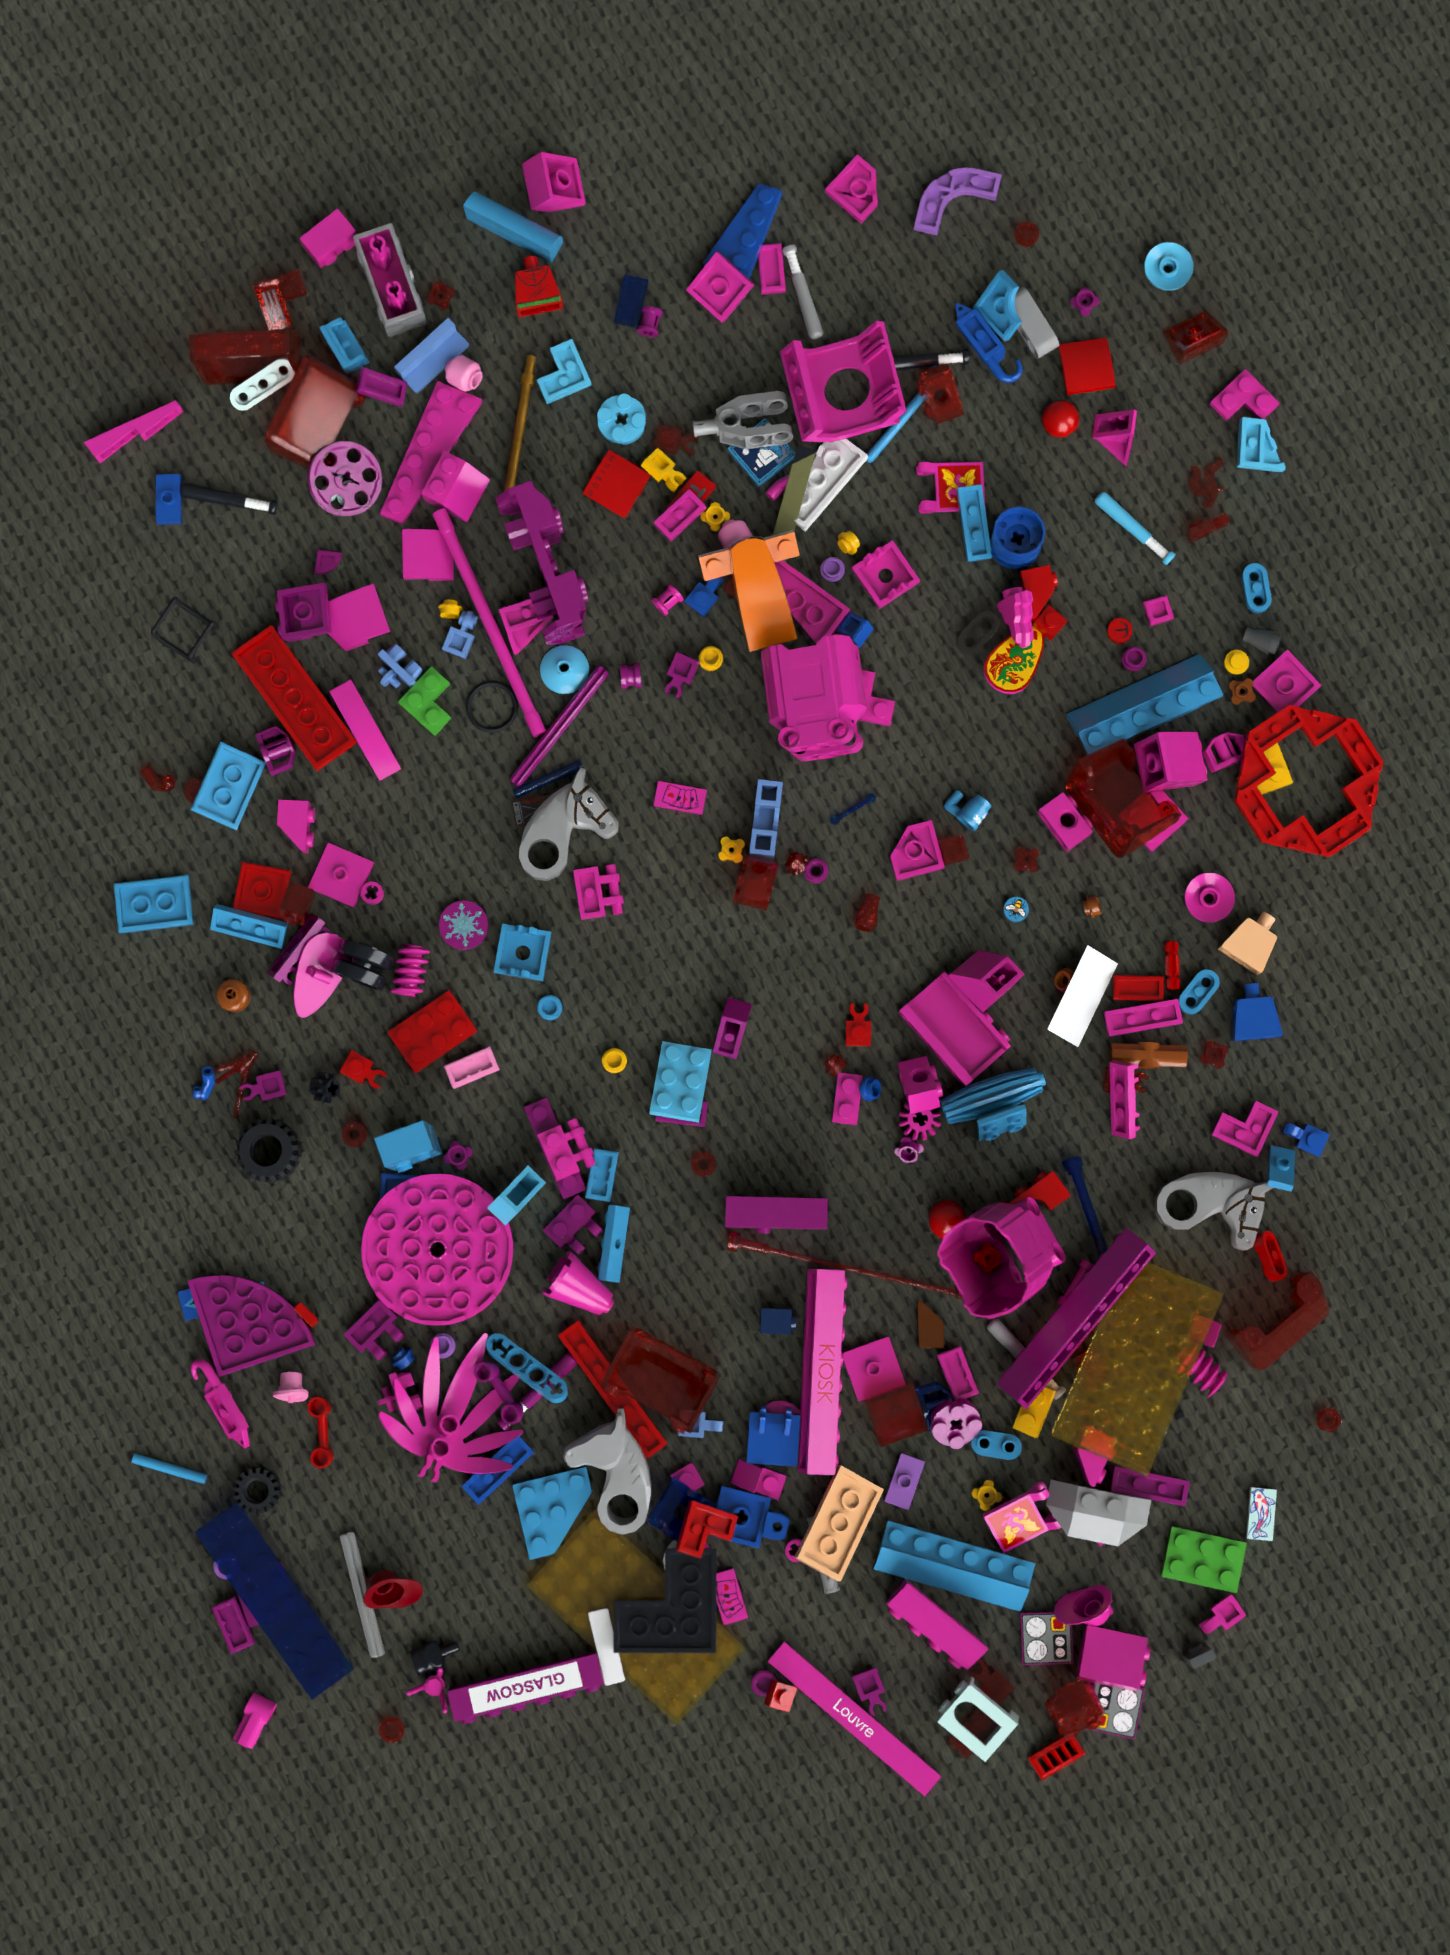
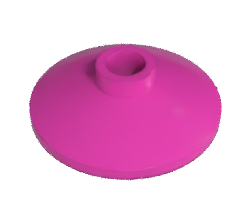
(1218, 888)

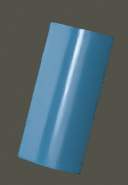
(512, 226)

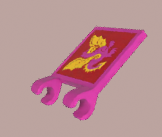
(947, 479)
(1020, 1519)

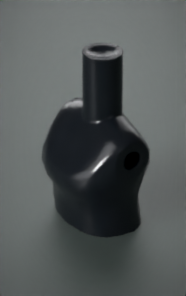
(432, 1656)

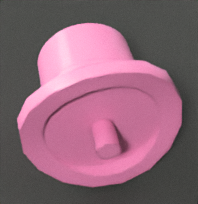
(291, 1388)

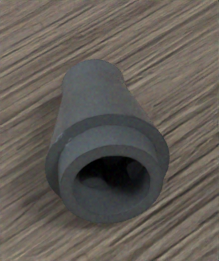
(1263, 640)

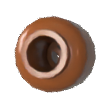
(239, 1001)

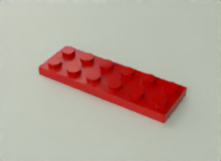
(294, 698)

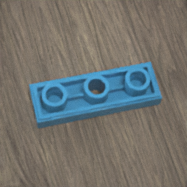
(613, 1243)

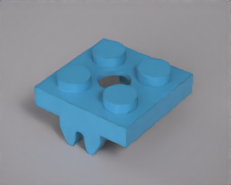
(514, 937)

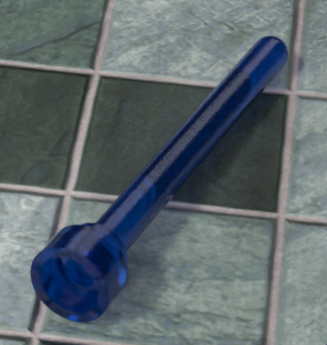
(1074, 1168)

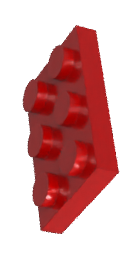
(432, 1031)

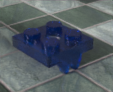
(674, 1495)

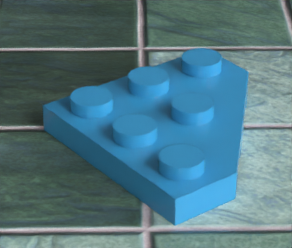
(550, 1508)

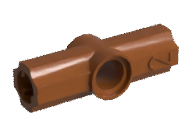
(1150, 1054)

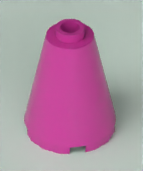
(577, 1286)

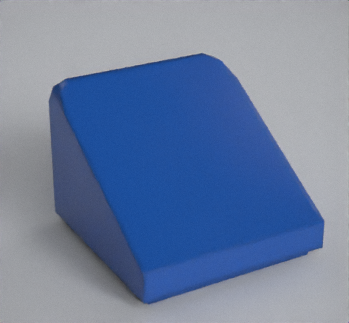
(856, 628)

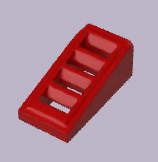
(1061, 1763)

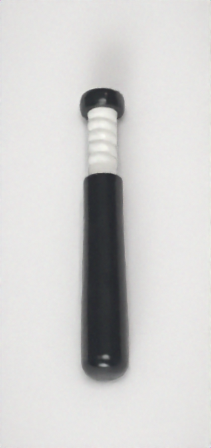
(929, 360)
(216, 496)

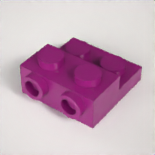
(303, 612)

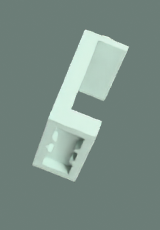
(970, 1693)

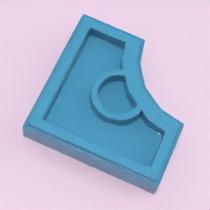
(998, 305)

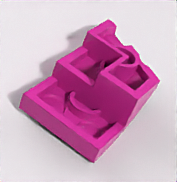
(357, 618)

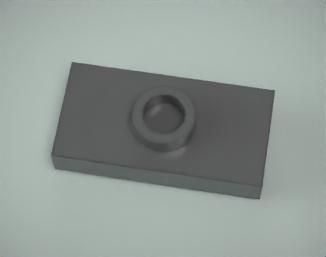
(1199, 1655)

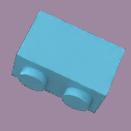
(516, 1195)

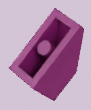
(732, 1028)

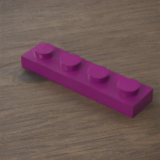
(542, 1119)

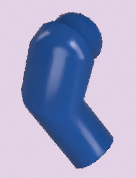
(204, 1091)

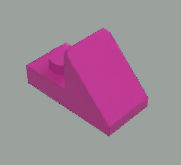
(758, 1479)

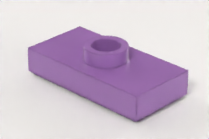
(904, 1481)

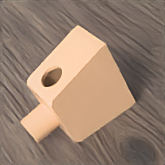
(1251, 943)

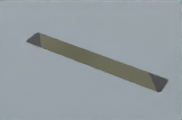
(795, 490)

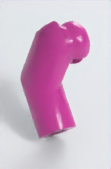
(777, 488)

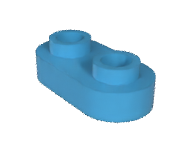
(1256, 588)
(1198, 992)
(996, 1445)

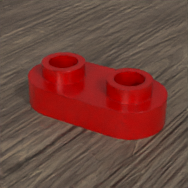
(1270, 1256)

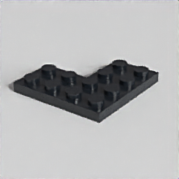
(680, 1622)

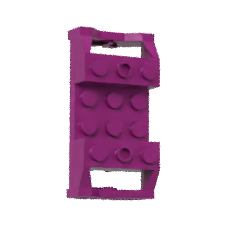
(541, 529)

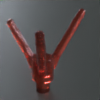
(242, 1067)

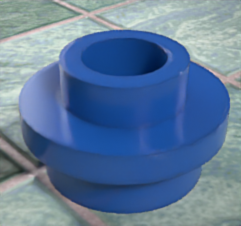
(870, 1088)
(402, 1358)

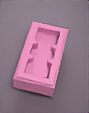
(471, 1067)

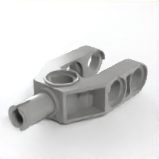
(739, 408)

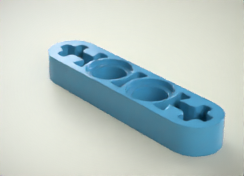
(529, 1364)

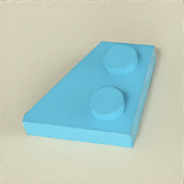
(1257, 446)

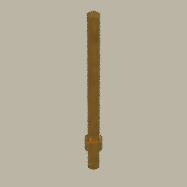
(527, 381)

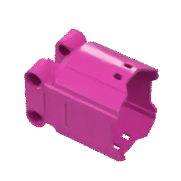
(815, 696)
(1001, 1289)

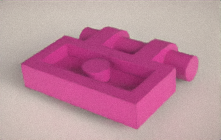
(590, 895)
(558, 1151)

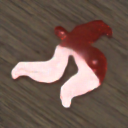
(1200, 489)

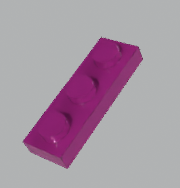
(1153, 1487)

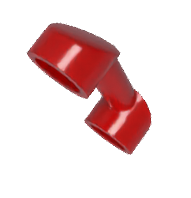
(324, 1454)

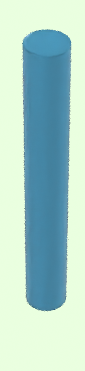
(169, 1468)

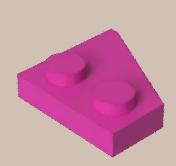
(522, 624)

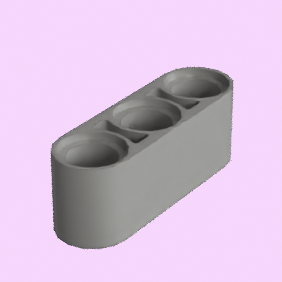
(1034, 326)

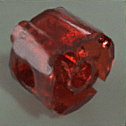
(756, 882)
(1075, 1709)

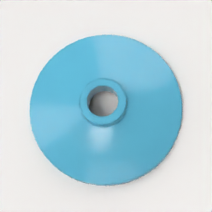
(1168, 255)
(567, 681)

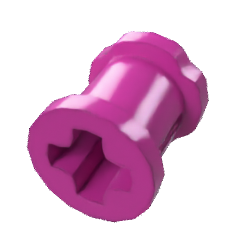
(659, 601)

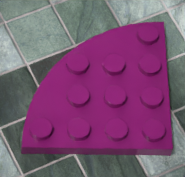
(246, 1322)

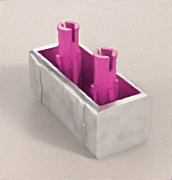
(390, 280)

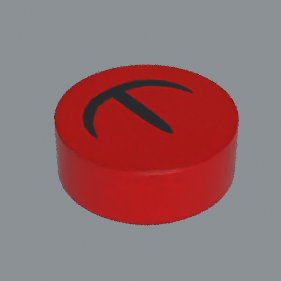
(1119, 630)

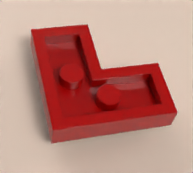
(699, 1523)

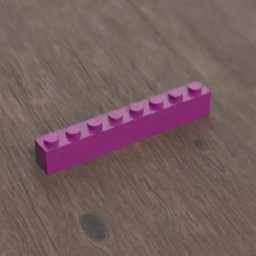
(1076, 1318)

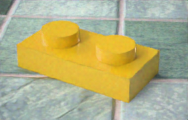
(1032, 1419)

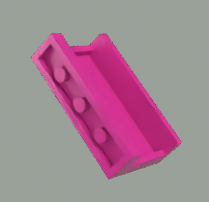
(955, 1029)

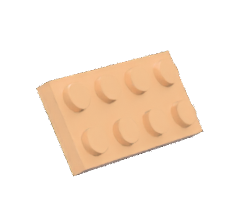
(839, 1523)

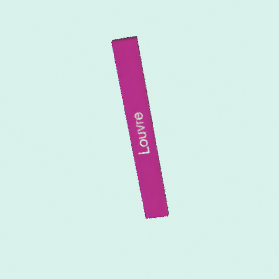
(854, 1718)

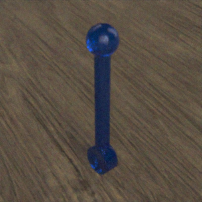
(835, 819)

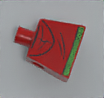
(536, 289)

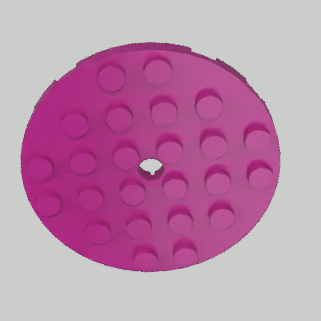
(400, 1257)

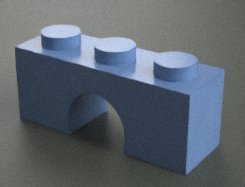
(766, 819)

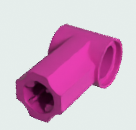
(257, 1714)

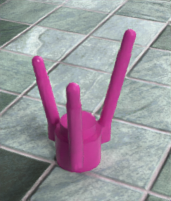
(433, 1686)

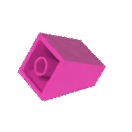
(1170, 761)

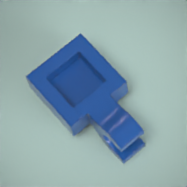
(703, 597)
(1309, 1139)

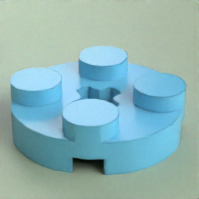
(621, 433)

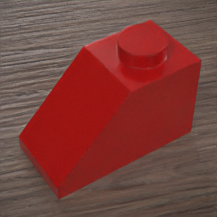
(1041, 584)

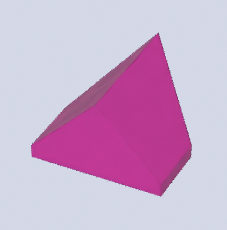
(1116, 432)

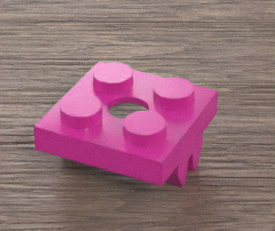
(885, 558)

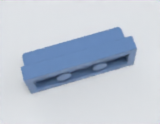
(431, 356)

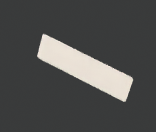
(603, 1637)

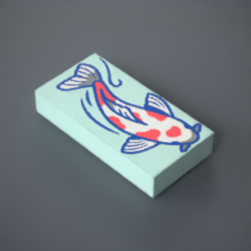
(1261, 1513)

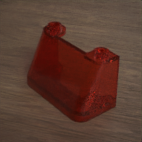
(312, 413)
(1115, 799)
(1263, 1349)
(661, 1378)

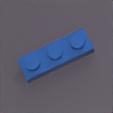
(482, 1485)

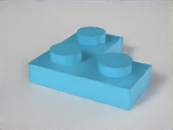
(570, 374)

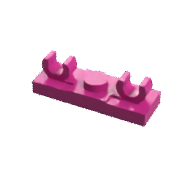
(1123, 1099)

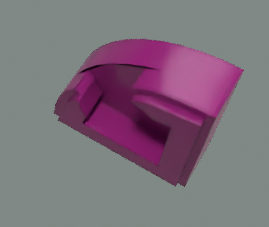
(326, 561)

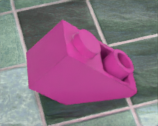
(295, 820)

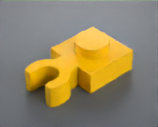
(661, 467)

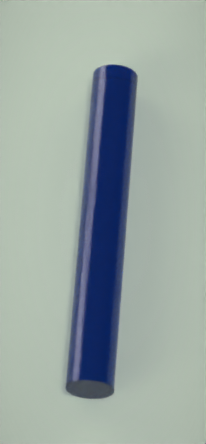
(547, 779)

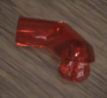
(158, 783)

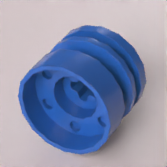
(1023, 526)

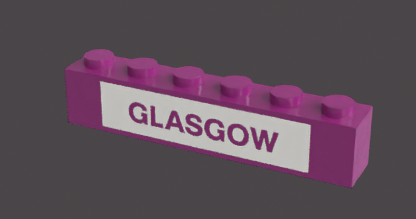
(526, 1686)

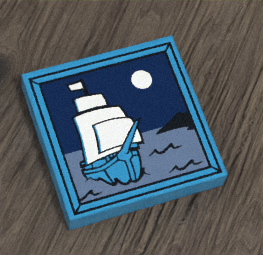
(764, 461)

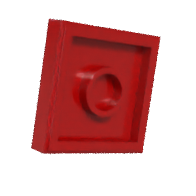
(261, 889)

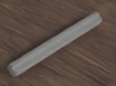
(357, 1578)

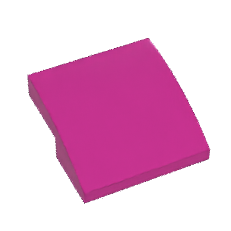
(426, 555)

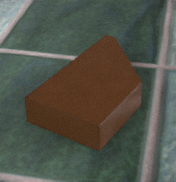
(929, 1328)

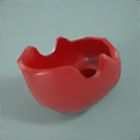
(1060, 418)
(945, 1216)

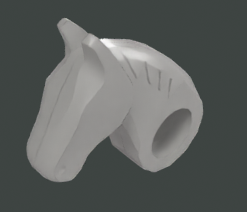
(628, 1473)

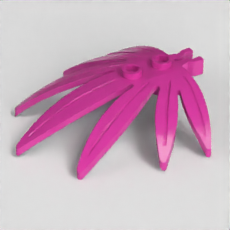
(443, 1435)

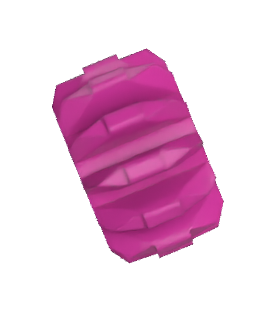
(916, 1127)

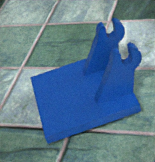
(773, 1438)

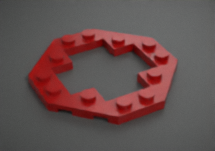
(1256, 769)

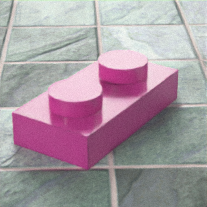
(680, 515)
(847, 1099)

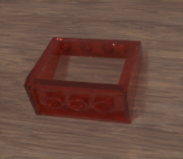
(239, 355)

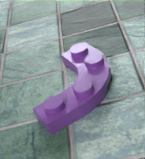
(951, 185)

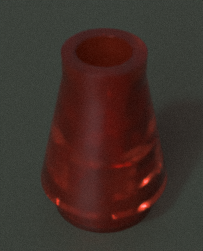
(867, 915)

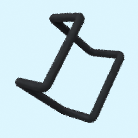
(210, 624)

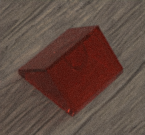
(1195, 336)

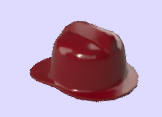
(390, 1591)

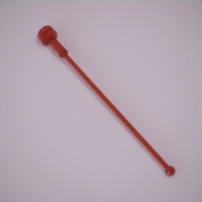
(737, 1242)

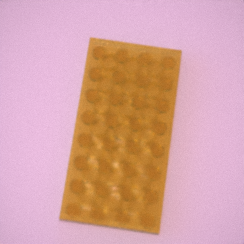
(1138, 1368)
(606, 1567)

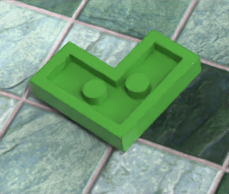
(421, 698)

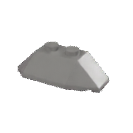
(1096, 1513)

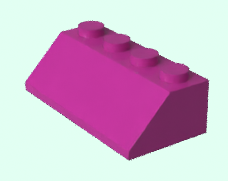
(936, 1624)

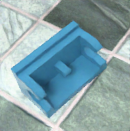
(344, 345)

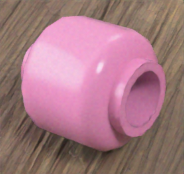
(463, 373)
(732, 531)

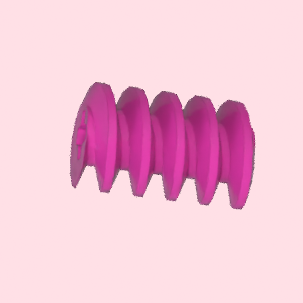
(410, 970)
(1208, 1374)

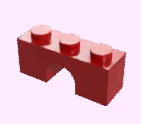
(1046, 1189)

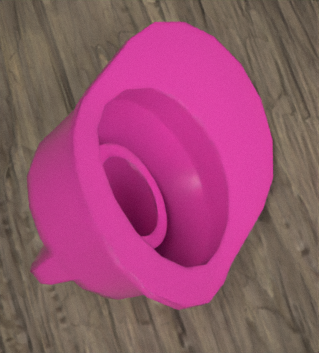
(1085, 1606)

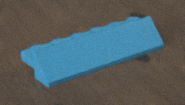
(1145, 704)
(954, 1565)

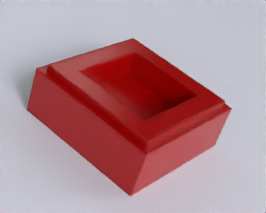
(307, 1315)

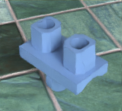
(391, 659)

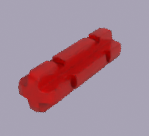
(1172, 965)

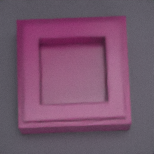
(1158, 610)

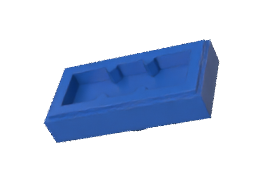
(168, 499)

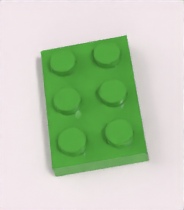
(1203, 1559)

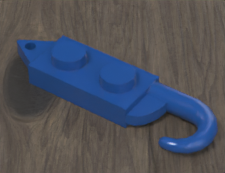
(984, 342)

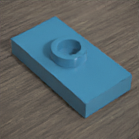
(1281, 1168)
(602, 1175)

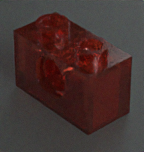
(949, 404)

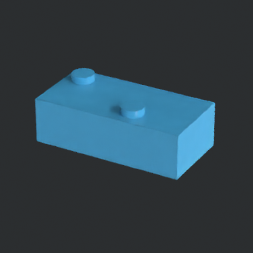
(408, 1146)

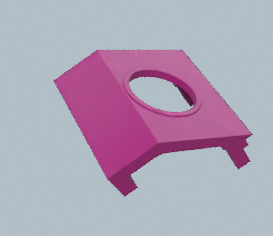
(810, 370)

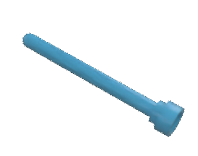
(893, 429)

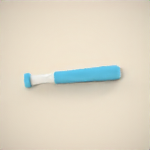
(1122, 517)

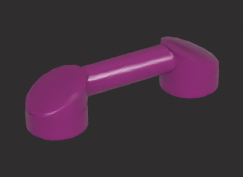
(488, 1371)

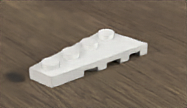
(829, 474)

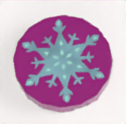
(463, 925)

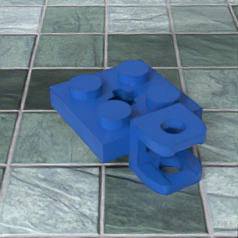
(759, 1520)

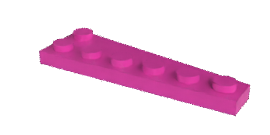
(438, 431)

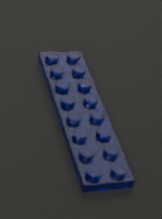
(274, 1600)

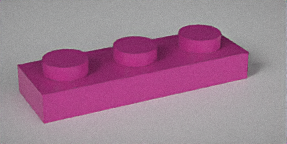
(1143, 1017)

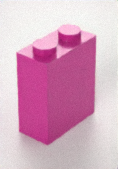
(1112, 1658)

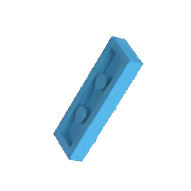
(974, 523)
(249, 926)

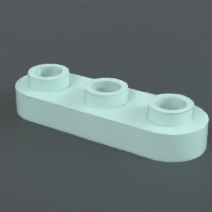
(256, 392)

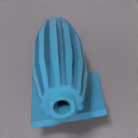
(994, 1102)

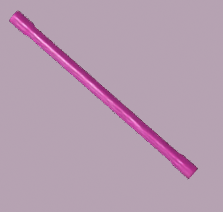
(448, 531)

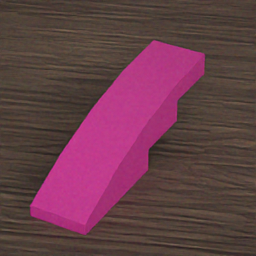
(365, 729)

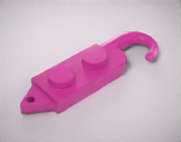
(222, 1404)

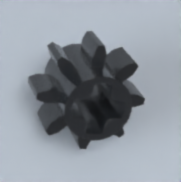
(324, 1087)

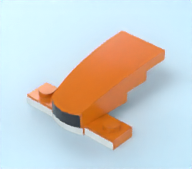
(757, 585)

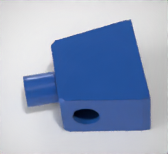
(1254, 1016)

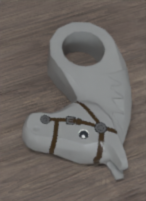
(553, 822)
(1213, 1192)

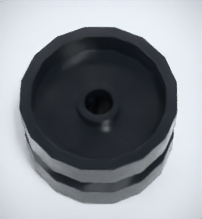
(362, 966)

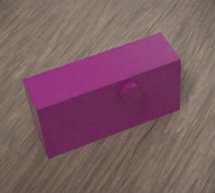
(776, 1213)

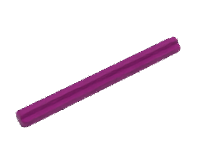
(559, 726)

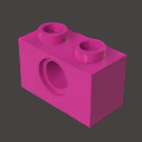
(1066, 836)
(919, 1084)

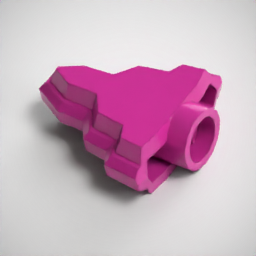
(1017, 613)

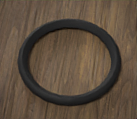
(494, 729)

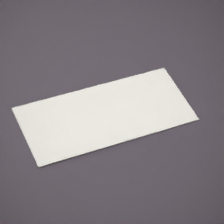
(1082, 996)

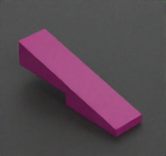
(145, 425)

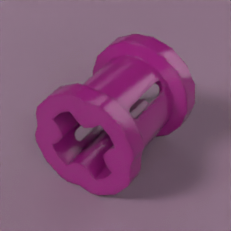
(649, 321)

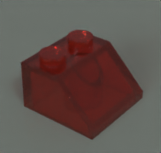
(896, 1414)

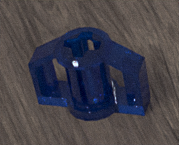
(929, 1404)

